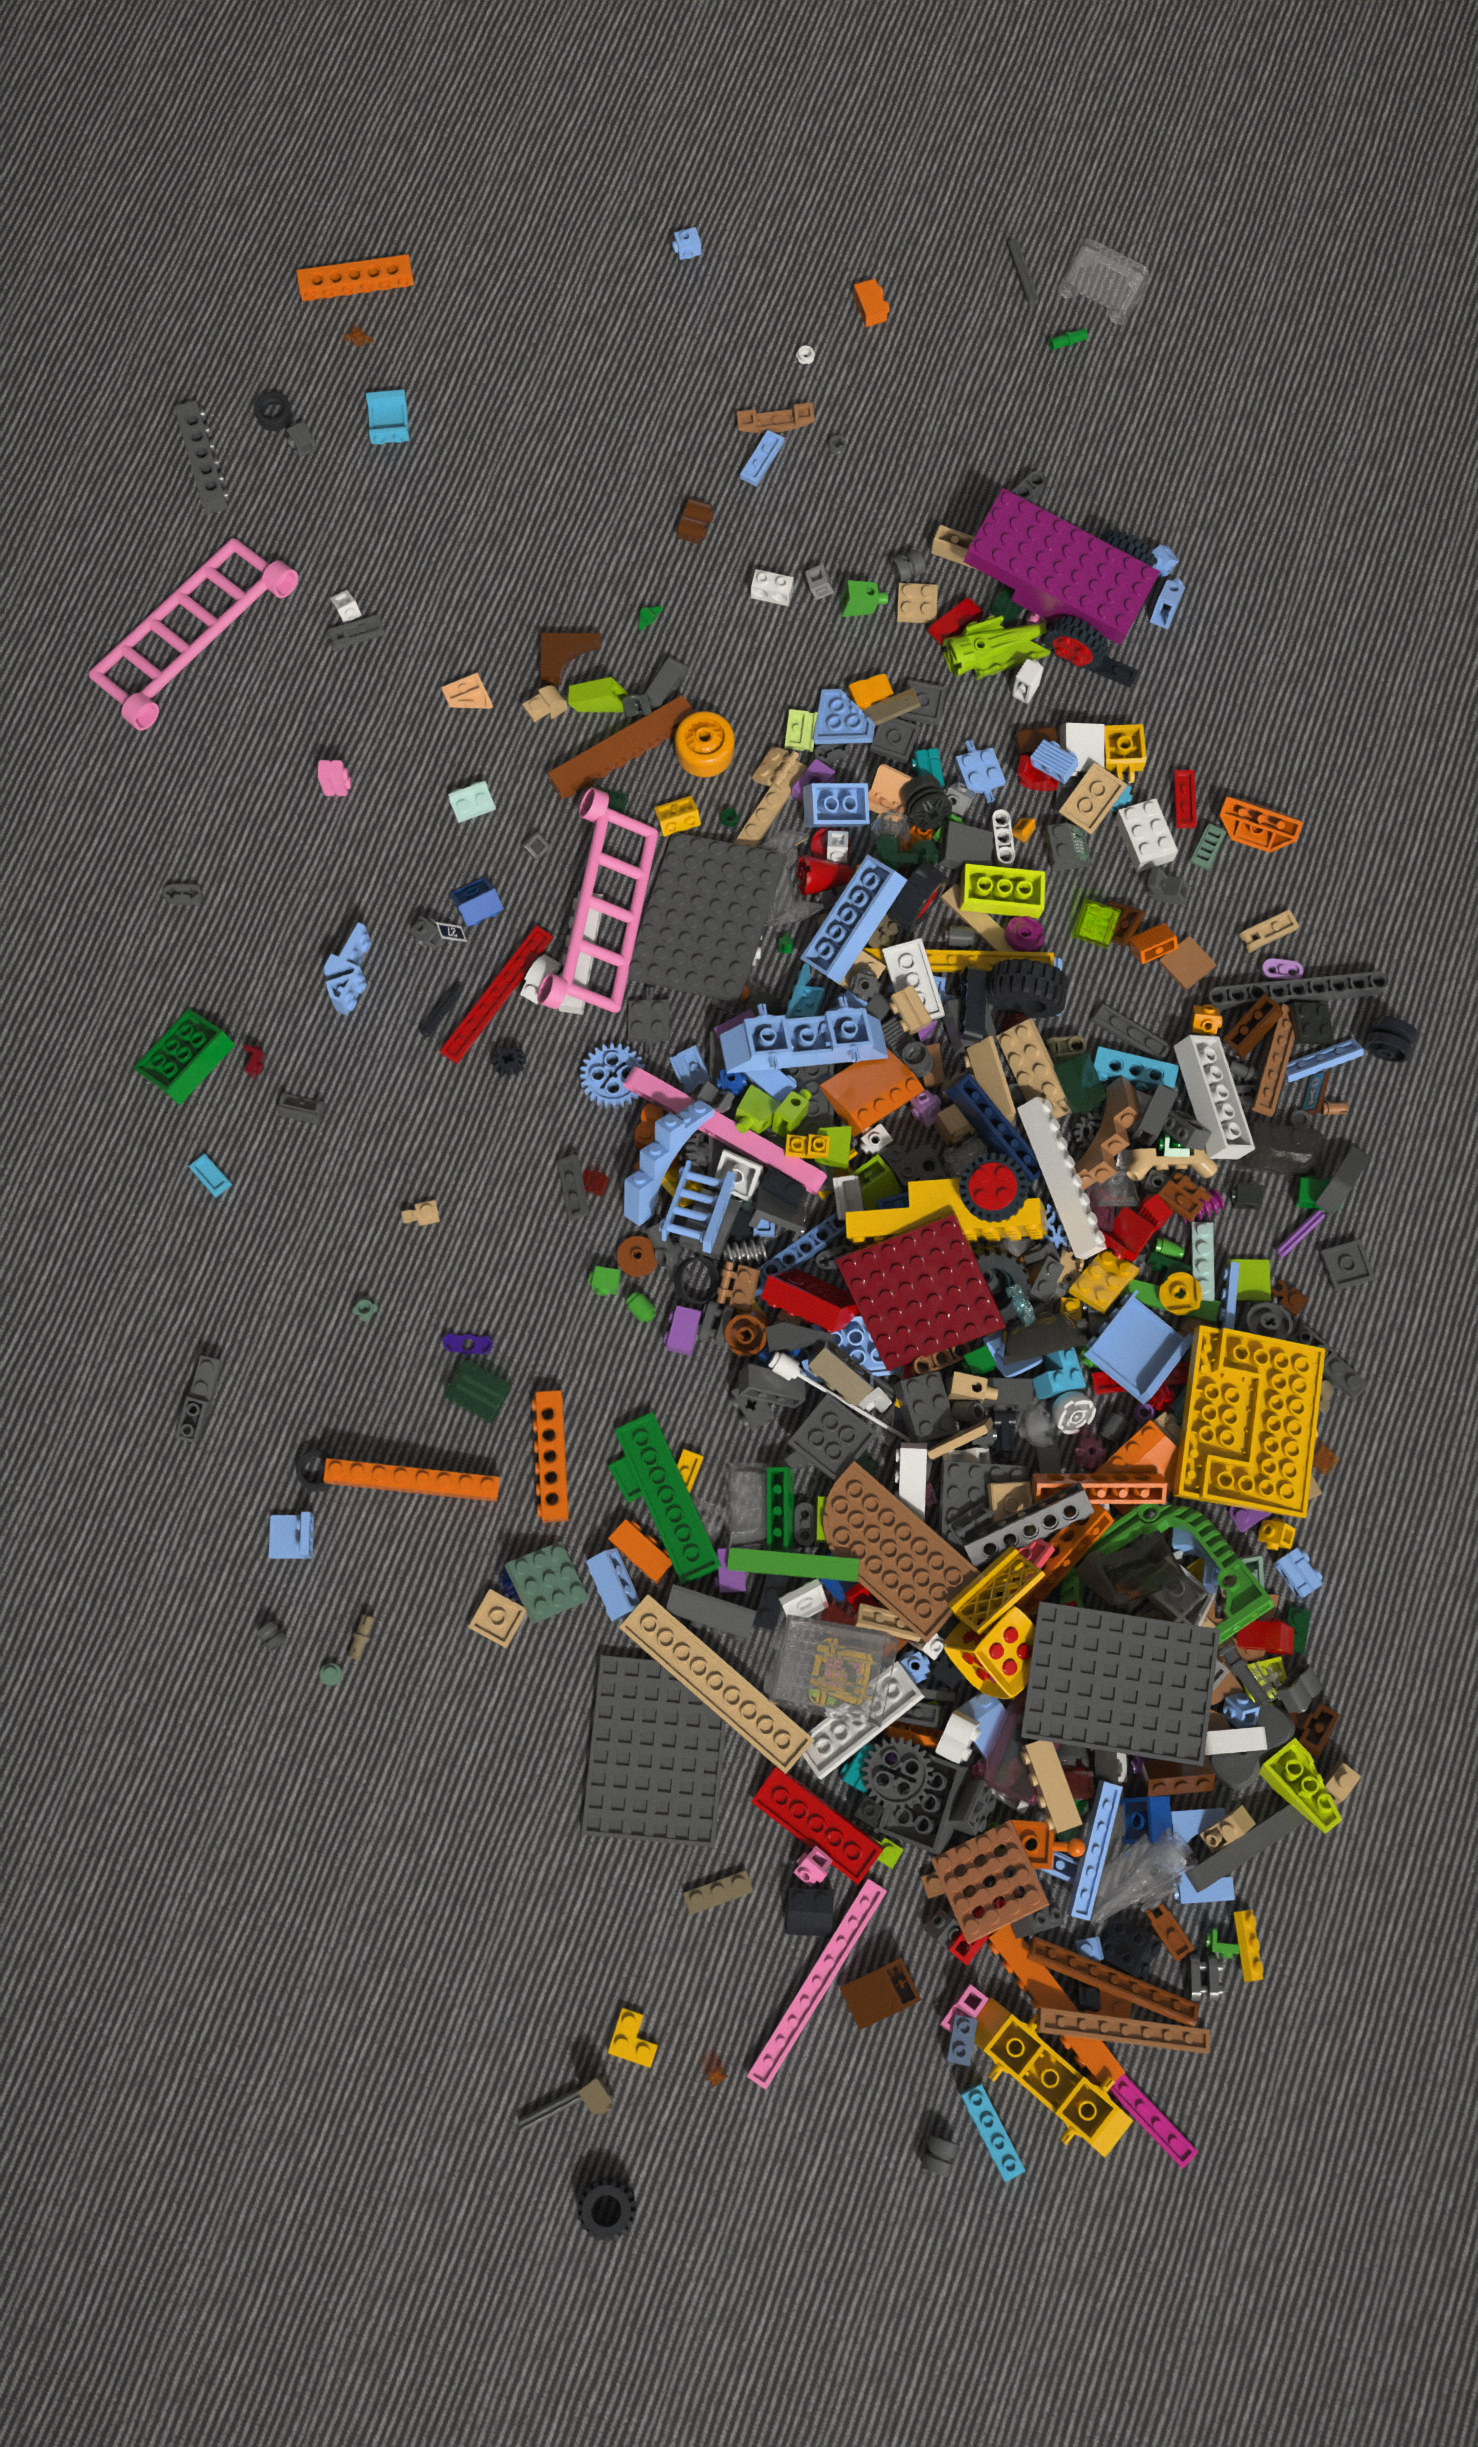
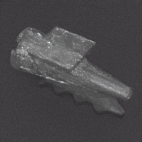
(1143, 1874)

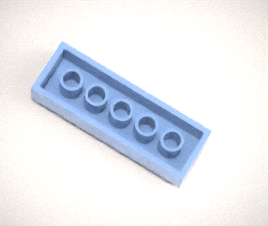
(853, 919)

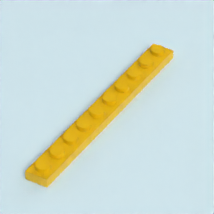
(957, 959)

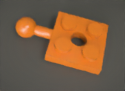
(1043, 1855)

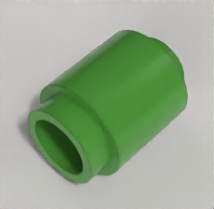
(641, 1307)

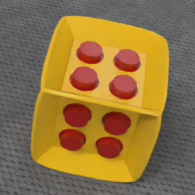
(999, 1657)

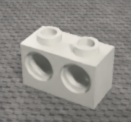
(772, 587)

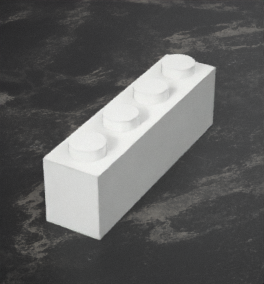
(912, 1477)

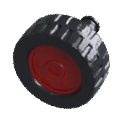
(917, 897)

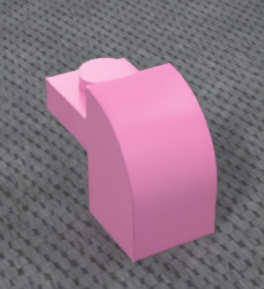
(966, 2004)

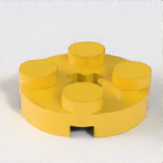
(1189, 1302)

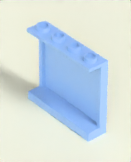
(1137, 1348)

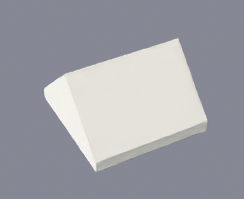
(747, 1174)

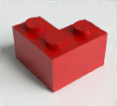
(1267, 1636)

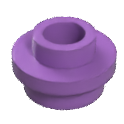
(1150, 1413)

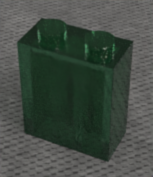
(1080, 1083)
(478, 1391)

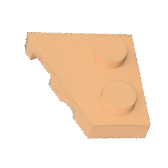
(467, 693)

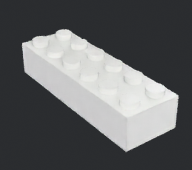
(1214, 1096)

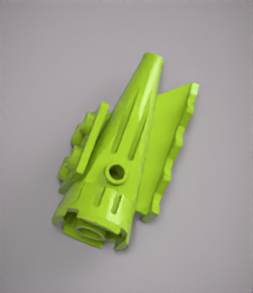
(993, 648)

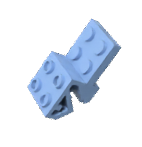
(344, 972)

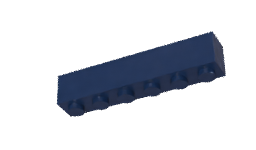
(992, 1124)

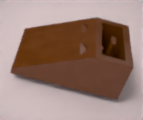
(880, 1993)

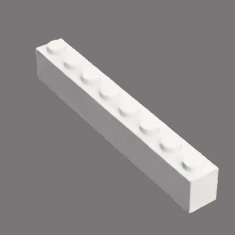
(1062, 1178)

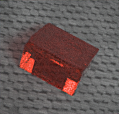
(595, 1182)

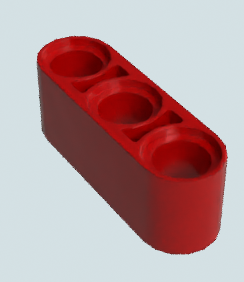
(955, 620)

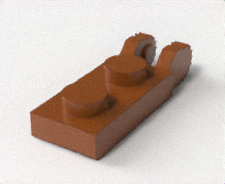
(1170, 1933)

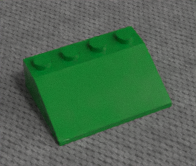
(184, 1056)

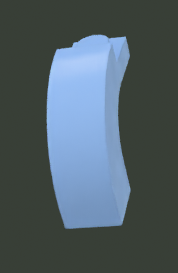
(1189, 1546)

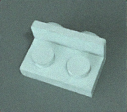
(471, 801)

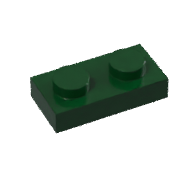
(1299, 1620)

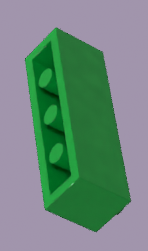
(780, 1509)

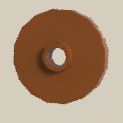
(637, 1267)

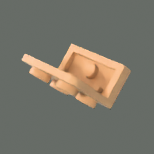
(887, 790)

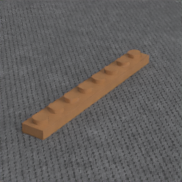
(1123, 2030)

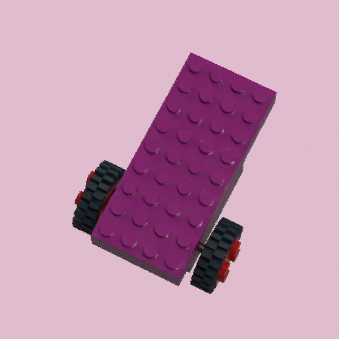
(1065, 575)

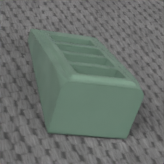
(1214, 835)

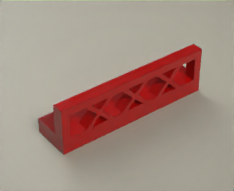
(966, 1952)

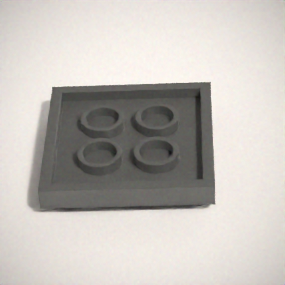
(832, 1438)

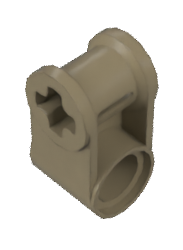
(1061, 1047)

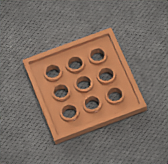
(1025, 1876)

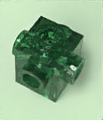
(928, 847)

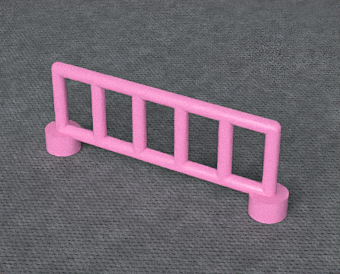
(139, 708)

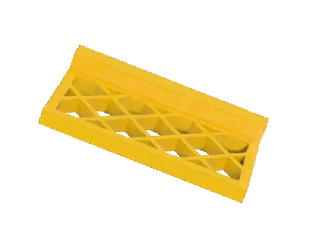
(989, 1583)

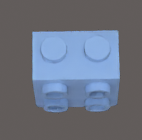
(1010, 1370)

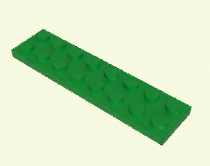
(668, 1498)

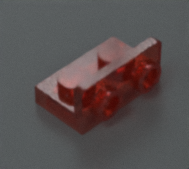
(1081, 1783)

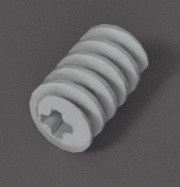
(745, 1252)

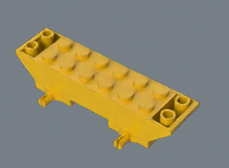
(1052, 2080)

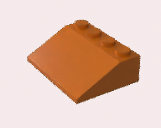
(871, 1091)
(1145, 1453)

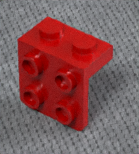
(1128, 1234)

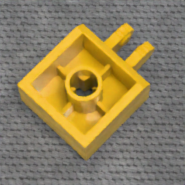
(1124, 750)

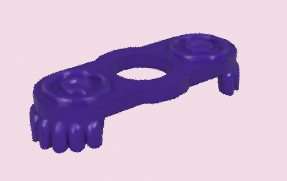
(454, 1343)

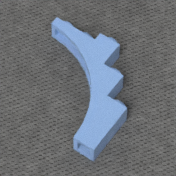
(670, 1135)

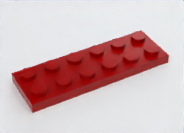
(818, 1824)

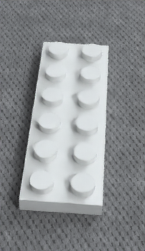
(839, 1739)

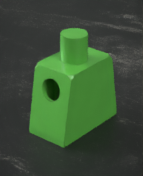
(861, 598)

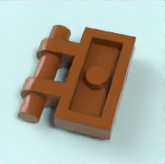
(1180, 1200)

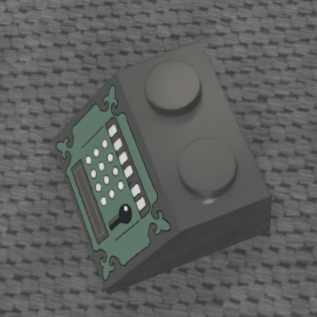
(1067, 847)

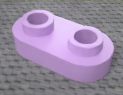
(1281, 969)

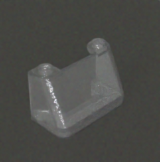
(1106, 279)

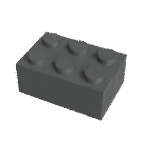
(925, 1408)

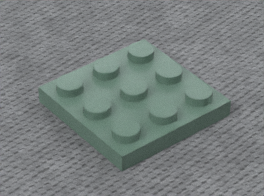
(546, 1582)

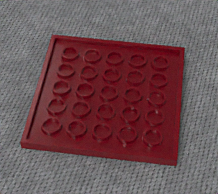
(921, 1291)

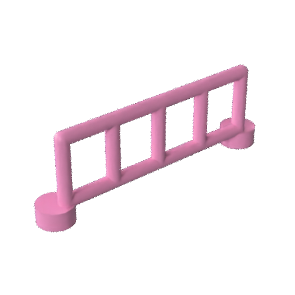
(554, 987)

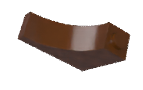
(560, 650)

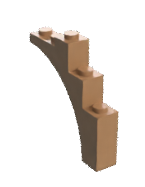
(1112, 1137)

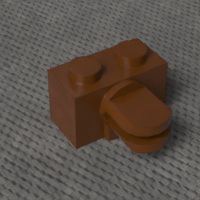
(1315, 1728)

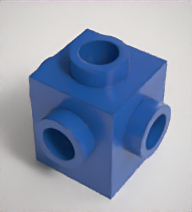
(732, 1082)

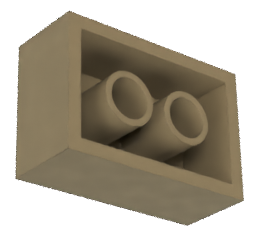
(840, 1372)

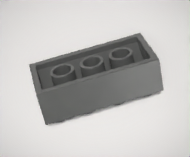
(711, 1613)

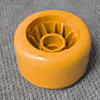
(700, 756)

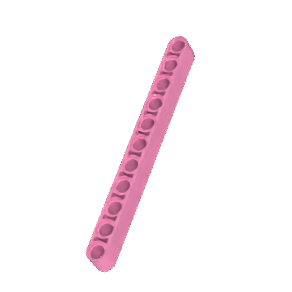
(725, 1131)

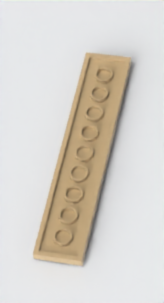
(716, 1684)

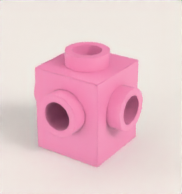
(813, 1866)

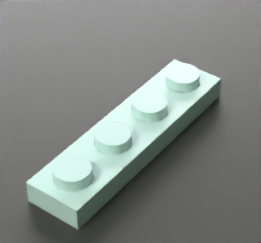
(1203, 1257)

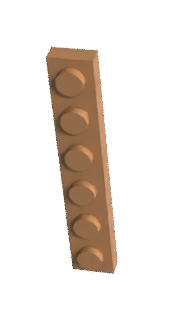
(1275, 1064)

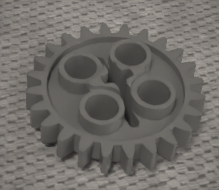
(890, 1792)

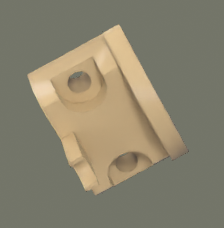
(1072, 1267)

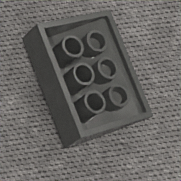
(927, 1822)

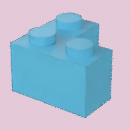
(1061, 1376)

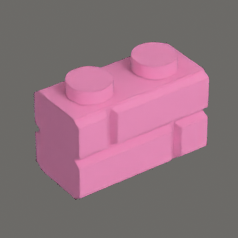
(334, 778)

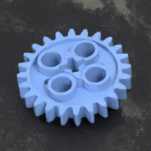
(599, 1064)

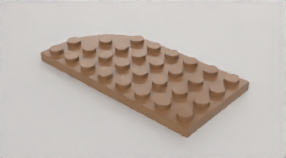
(898, 1553)

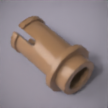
(1334, 1108)

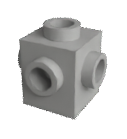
(959, 797)

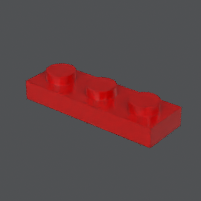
(1185, 799)

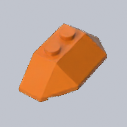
(1259, 825)

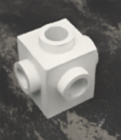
(879, 1134)

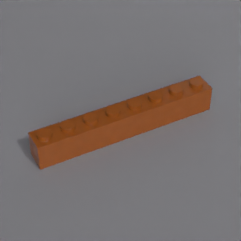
(619, 748)

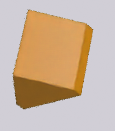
(1024, 829)

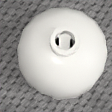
(1072, 1411)

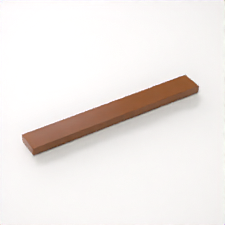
(1113, 1981)

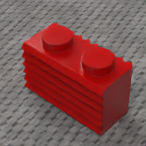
(1154, 1211)

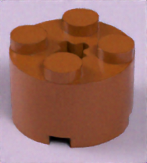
(738, 1336)

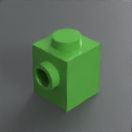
(605, 1280)

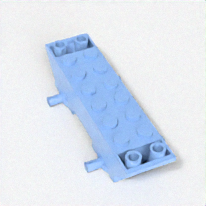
(779, 1042)

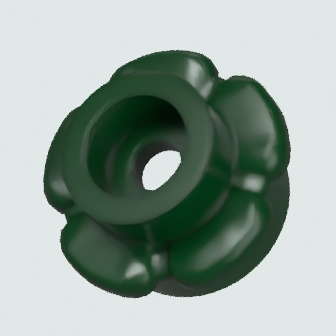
(729, 812)

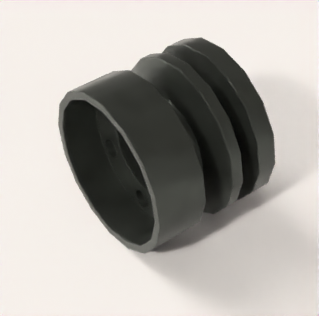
(926, 802)

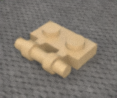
(775, 767)

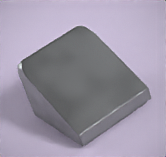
(535, 845)

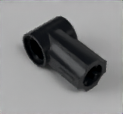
(1005, 1424)

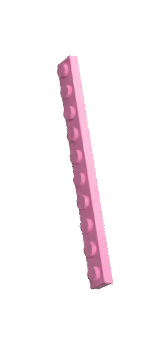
(816, 1984)

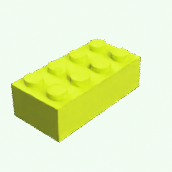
(1002, 891)

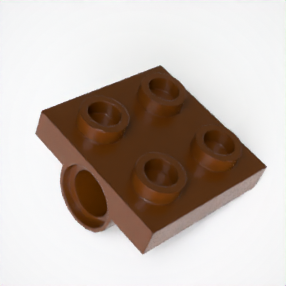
(1127, 923)

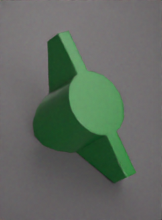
(648, 616)
(785, 944)

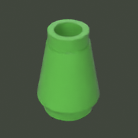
(1167, 1248)

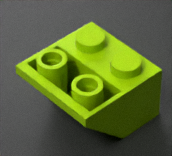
(876, 1182)

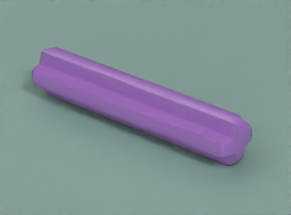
(1291, 1241)

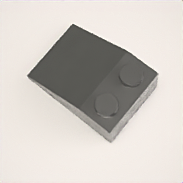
(724, 1231)

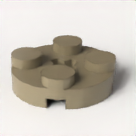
(885, 935)

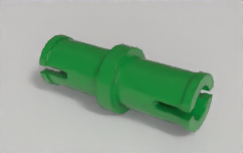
(1068, 339)

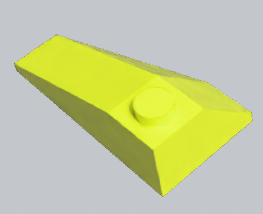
(1295, 1778)

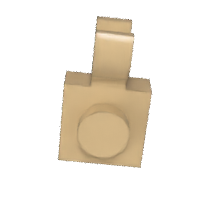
(425, 1213)

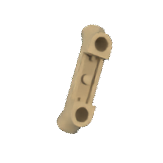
(1145, 1159)

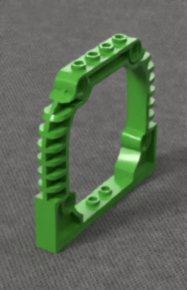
(1245, 1598)

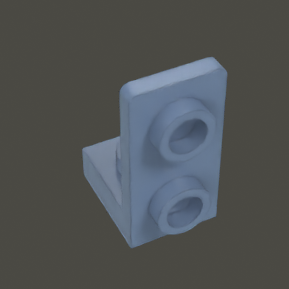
(961, 2040)

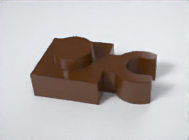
(1292, 1300)

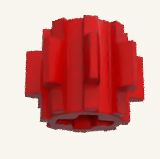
(1162, 1398)

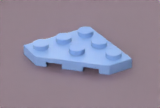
(841, 720)

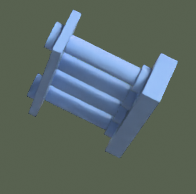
(713, 1219)

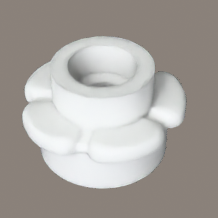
(805, 351)

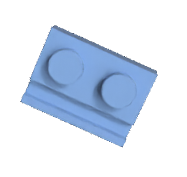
(690, 1068)

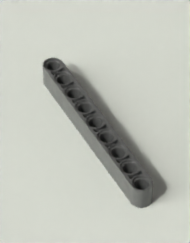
(1305, 987)

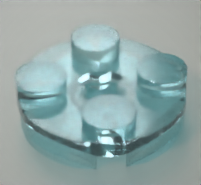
(1022, 1308)

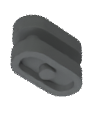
(711, 1312)
(1212, 1968)

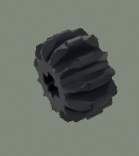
(510, 1067)

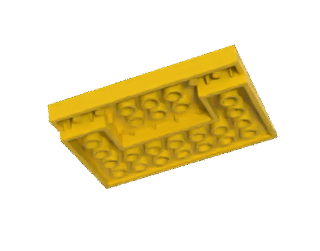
(1249, 1421)

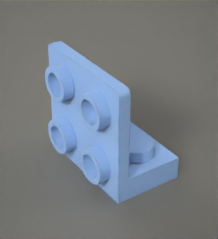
(291, 1536)

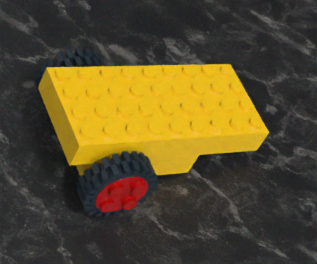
(989, 1200)

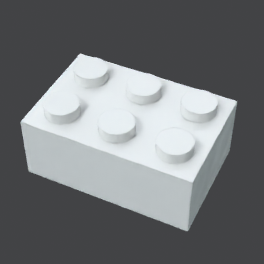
(1146, 835)

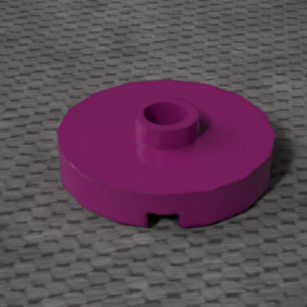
(1027, 927)

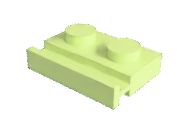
(800, 730)

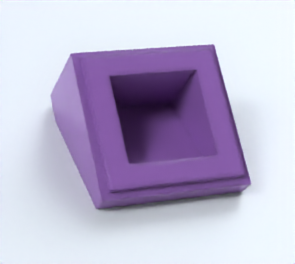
(924, 1033)

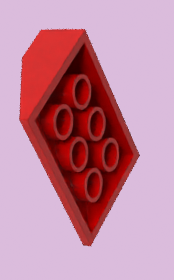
(810, 1299)

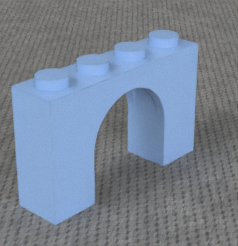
(1188, 1825)

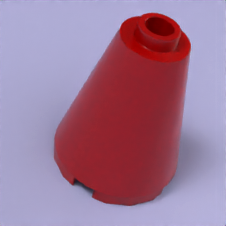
(821, 874)

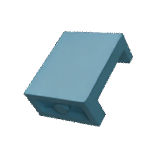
(388, 416)

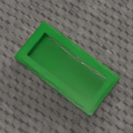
(625, 1479)

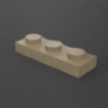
(718, 1892)

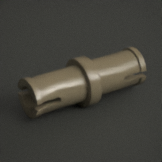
(361, 1637)

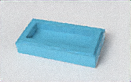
(210, 1175)

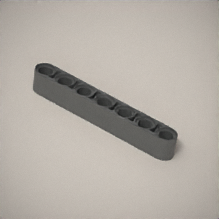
(1245, 1847)

